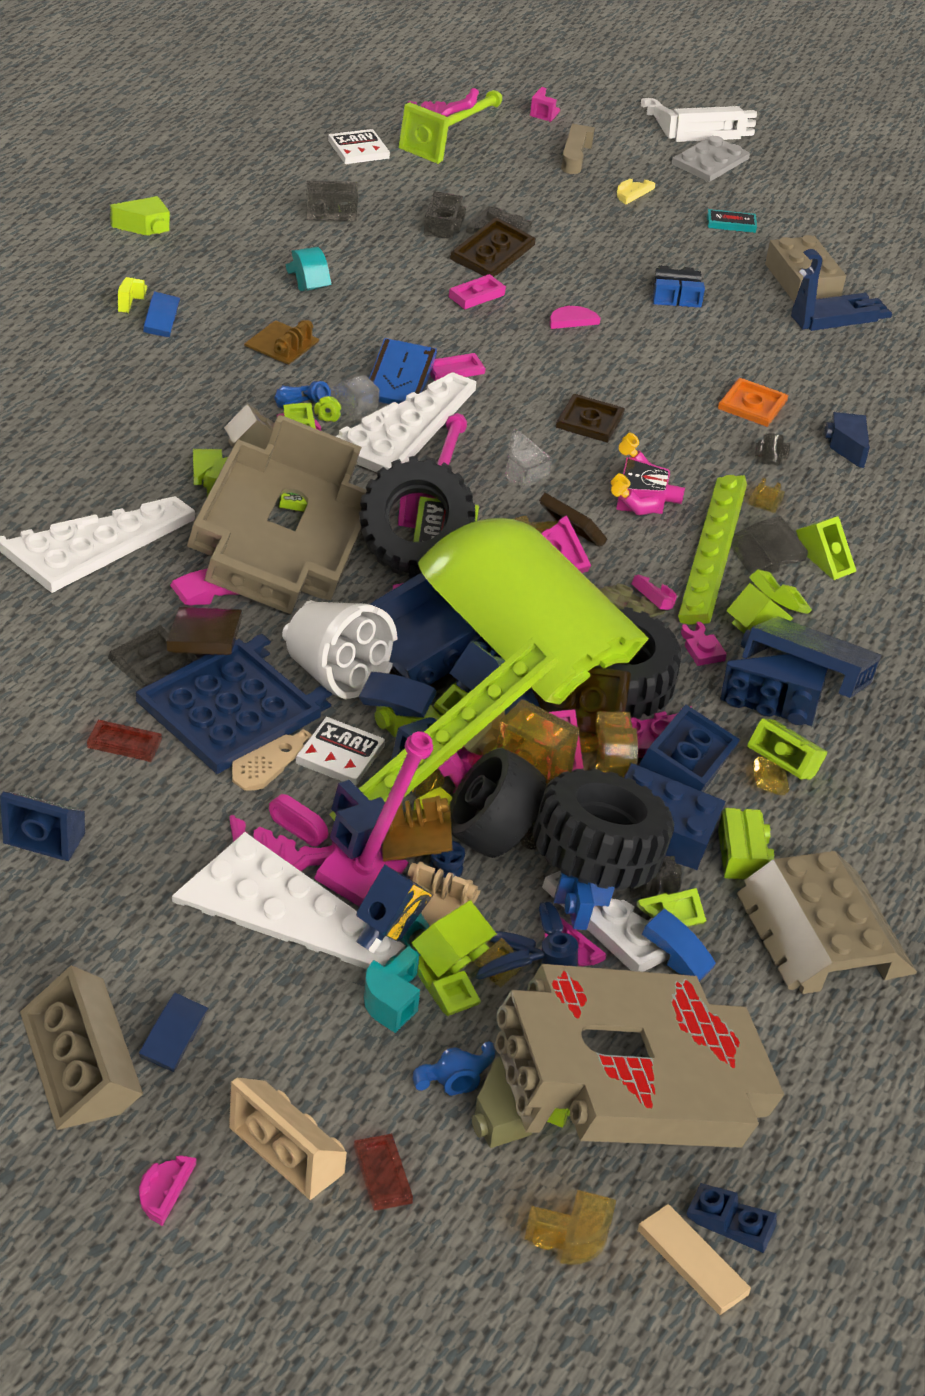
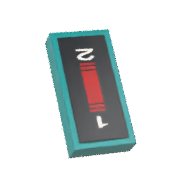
(731, 220)

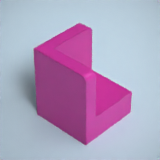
(543, 107)

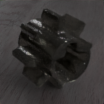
(772, 449)

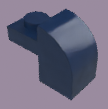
(354, 818)

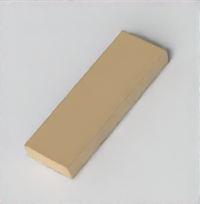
(694, 1259)

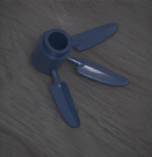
(557, 947)

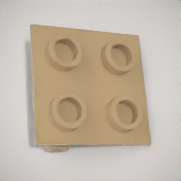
(447, 892)

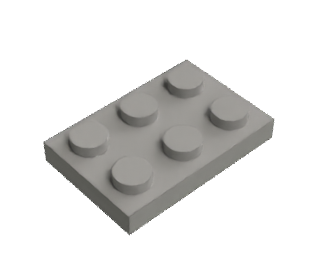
(711, 158)

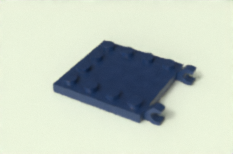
(230, 704)

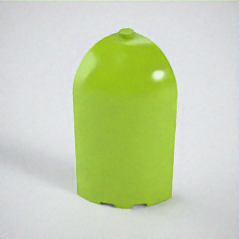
(522, 586)

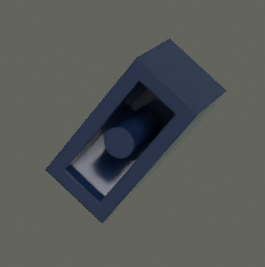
(849, 437)

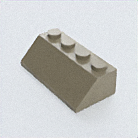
(80, 1050)

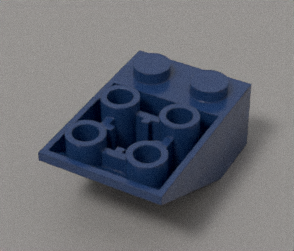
(478, 663)
(775, 686)

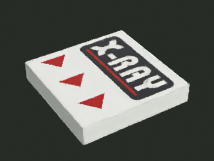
(358, 146)
(338, 753)

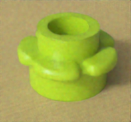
(332, 404)

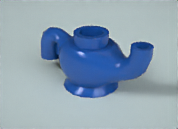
(455, 1070)

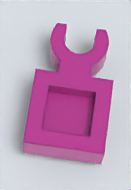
(701, 647)

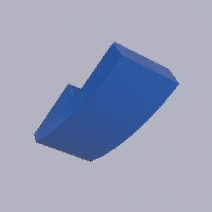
(161, 314)
(686, 950)

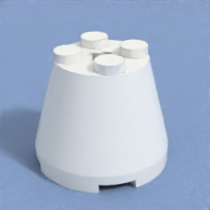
(341, 644)

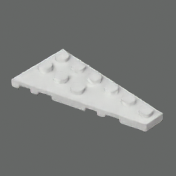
(406, 427)
(89, 543)
(277, 899)

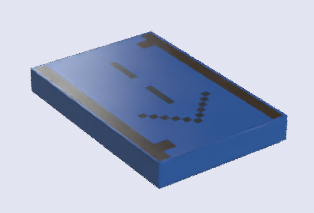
(401, 369)

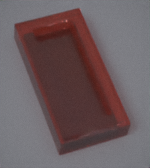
(124, 740)
(383, 1172)

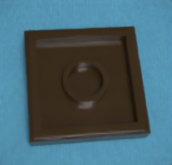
(590, 418)
(581, 524)

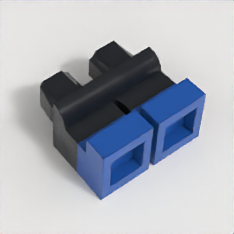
(678, 284)

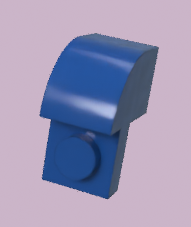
(580, 899)

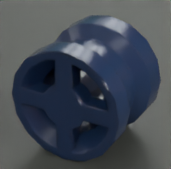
(449, 861)

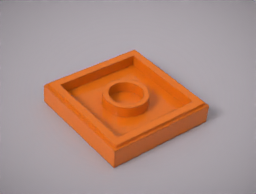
(753, 402)

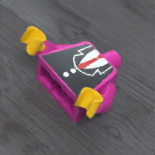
(642, 485)

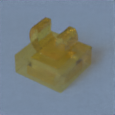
(766, 496)

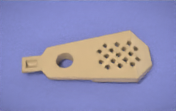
(264, 764)

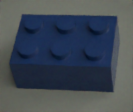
(692, 811)

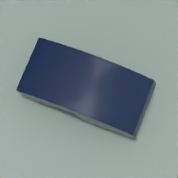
(400, 693)
(173, 1032)
(722, 1213)

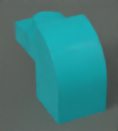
(310, 268)
(388, 992)

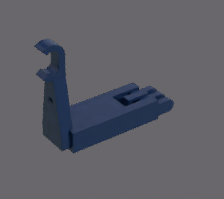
(832, 311)

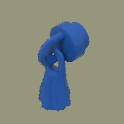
(293, 395)

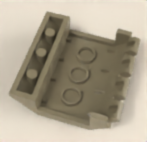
(820, 921)

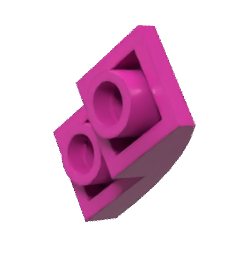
(195, 591)

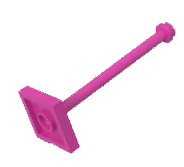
(410, 503)
(355, 876)

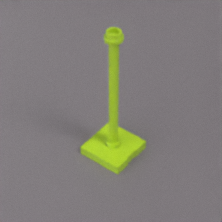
(426, 131)

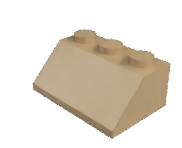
(285, 1136)

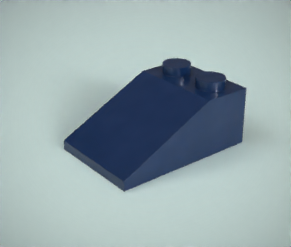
(690, 749)

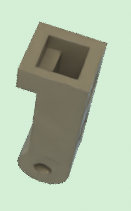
(578, 139)

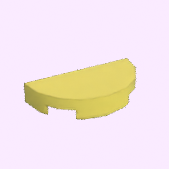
(631, 190)

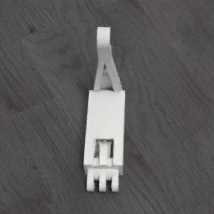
(701, 123)

